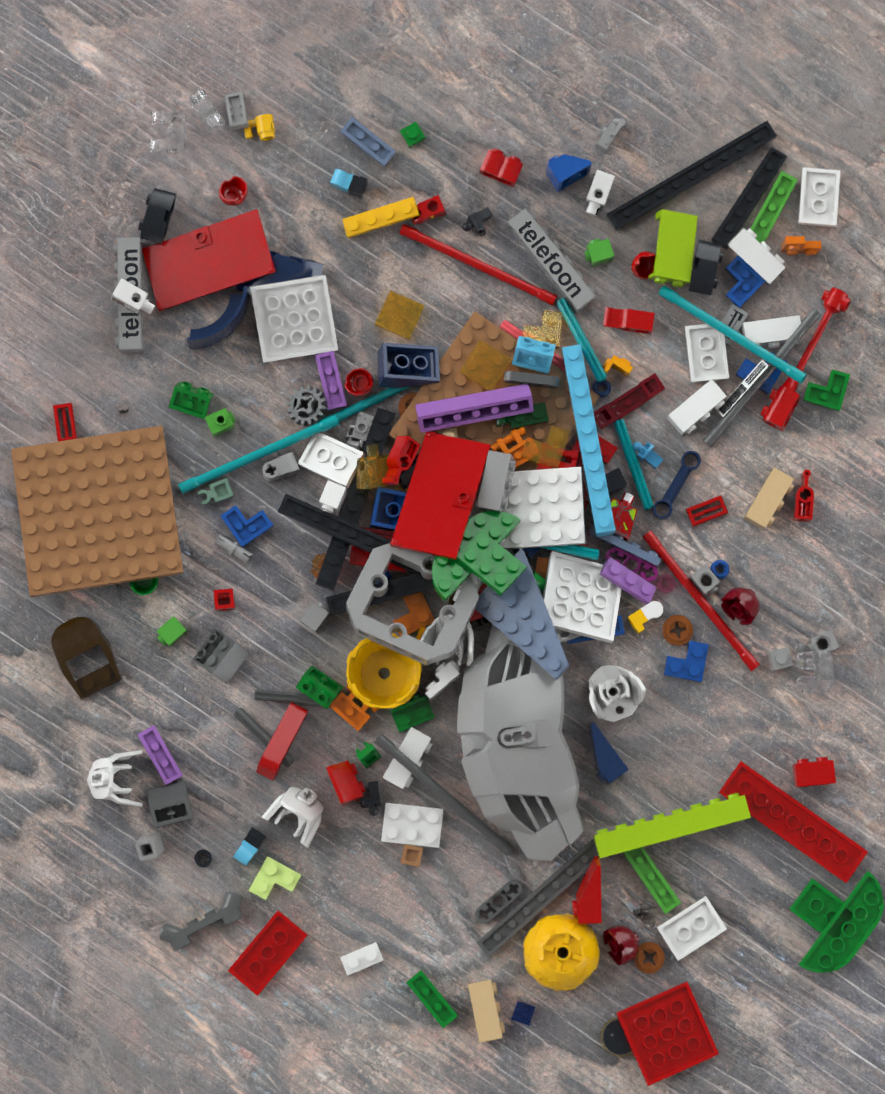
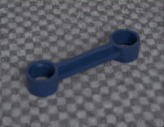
(676, 485)

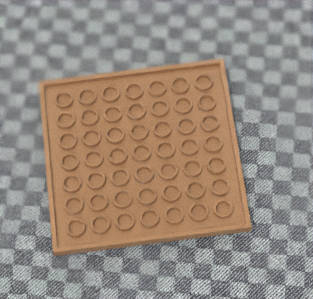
(455, 384)
(96, 511)

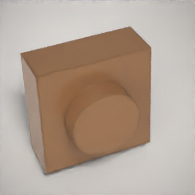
(411, 855)

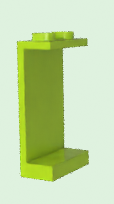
(674, 248)

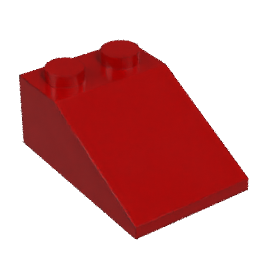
(345, 782)
(588, 896)

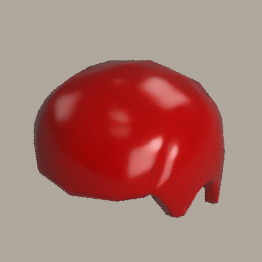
(233, 191)
(643, 264)
(359, 382)

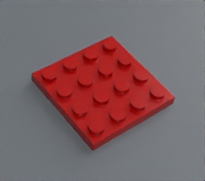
(667, 1033)

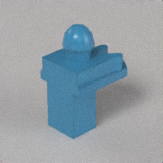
(646, 454)

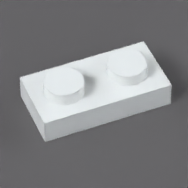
(361, 958)

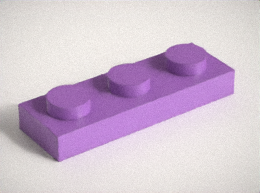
(331, 380)
(628, 580)
(160, 755)

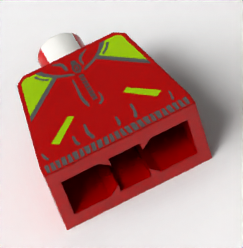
(623, 515)

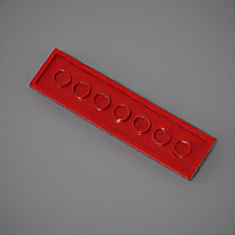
(795, 823)

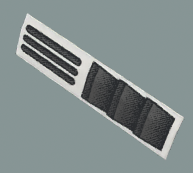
(743, 387)

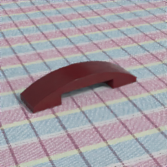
(628, 401)

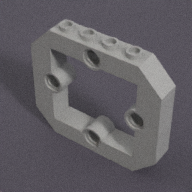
(407, 645)

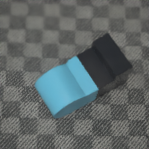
(349, 183)
(249, 846)

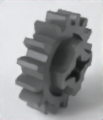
(301, 401)

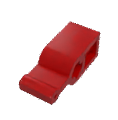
(629, 320)
(400, 458)
(803, 508)

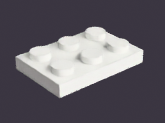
(819, 197)
(706, 353)
(331, 459)
(412, 825)
(691, 928)

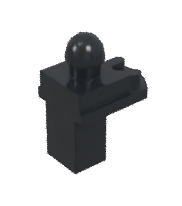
(475, 222)
(372, 801)

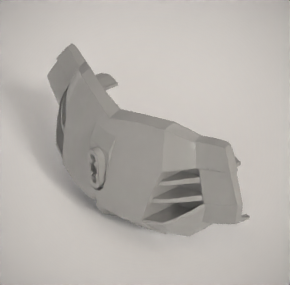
(520, 783)

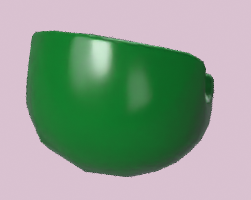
(144, 587)

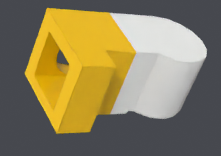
(650, 611)

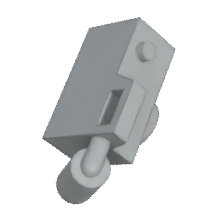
(609, 134)
(360, 430)

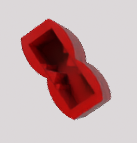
(501, 167)

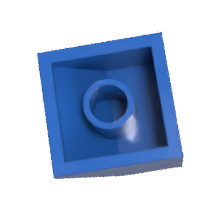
(566, 170)
(386, 508)

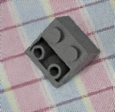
(221, 656)
(170, 804)

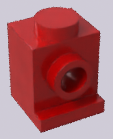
(224, 600)

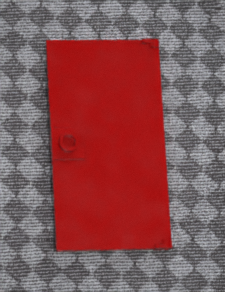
(208, 260)
(440, 495)

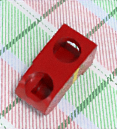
(429, 209)

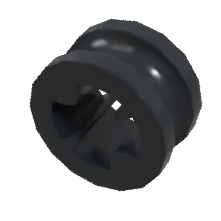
(197, 860)

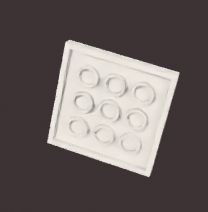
(294, 318)
(580, 597)

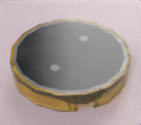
(614, 1039)

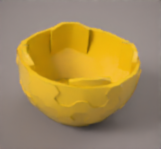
(364, 680)
(542, 947)

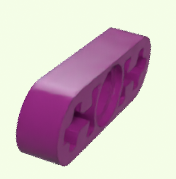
(630, 557)

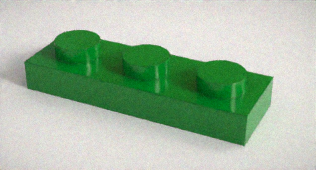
(432, 999)

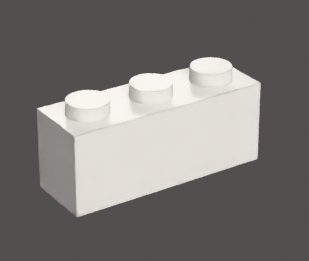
(757, 254)
(771, 331)
(697, 407)
(333, 498)
(413, 747)

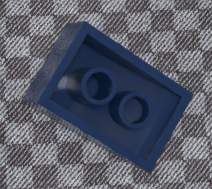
(407, 365)
(606, 759)

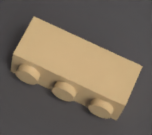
(769, 499)
(486, 1010)

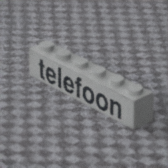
(551, 260)
(130, 269)

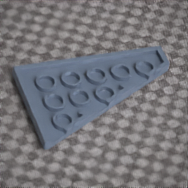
(525, 620)

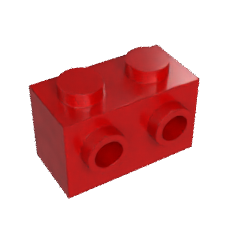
(814, 773)

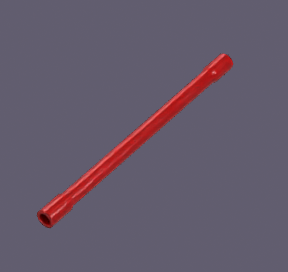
(416, 235)
(744, 654)

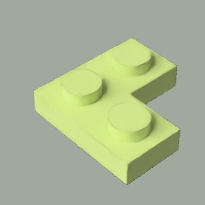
(272, 873)

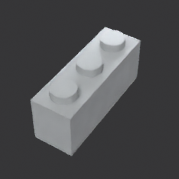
(496, 481)

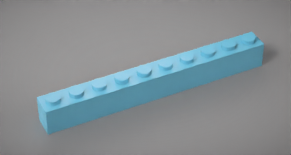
(588, 440)

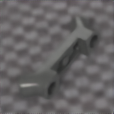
(180, 937)

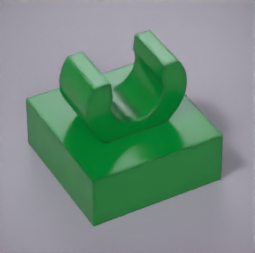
(368, 755)

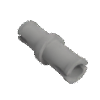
(233, 549)

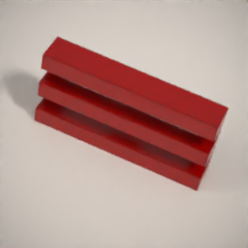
(72, 421)
(691, 517)

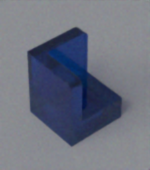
(523, 1013)

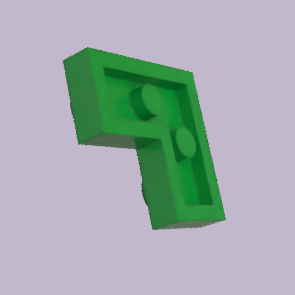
(831, 395)

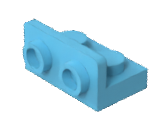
(533, 354)

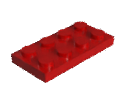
(267, 952)

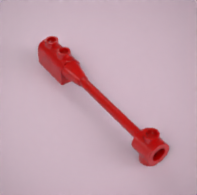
(785, 398)

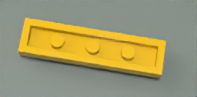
(380, 217)

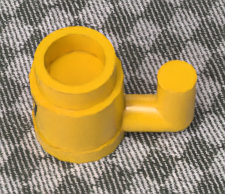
(264, 126)

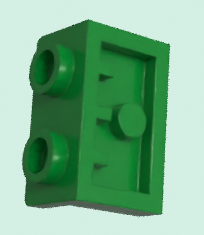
(191, 399)
(319, 687)
(412, 713)

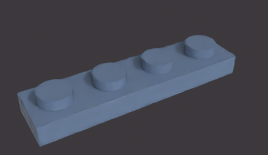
(634, 549)

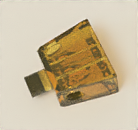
(371, 468)

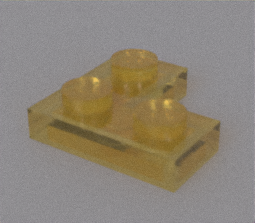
(549, 331)
(549, 452)

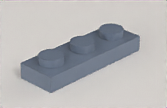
(368, 142)

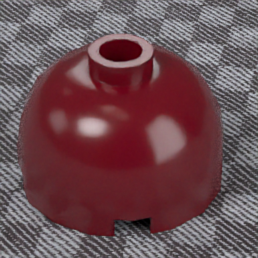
(741, 604)
(622, 943)

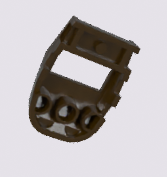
(76, 638)

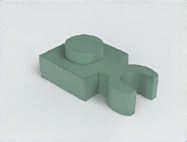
(219, 491)

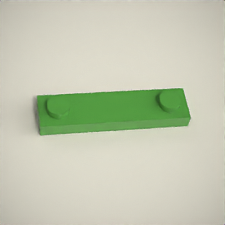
(773, 205)
(652, 879)

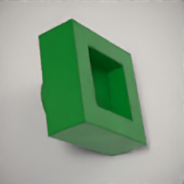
(412, 134)

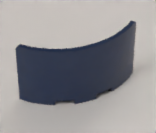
(286, 269)
(224, 326)

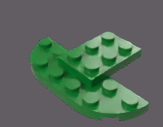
(480, 555)
(840, 924)

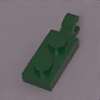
(526, 419)

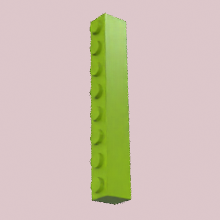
(671, 826)

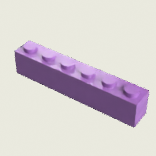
(474, 408)

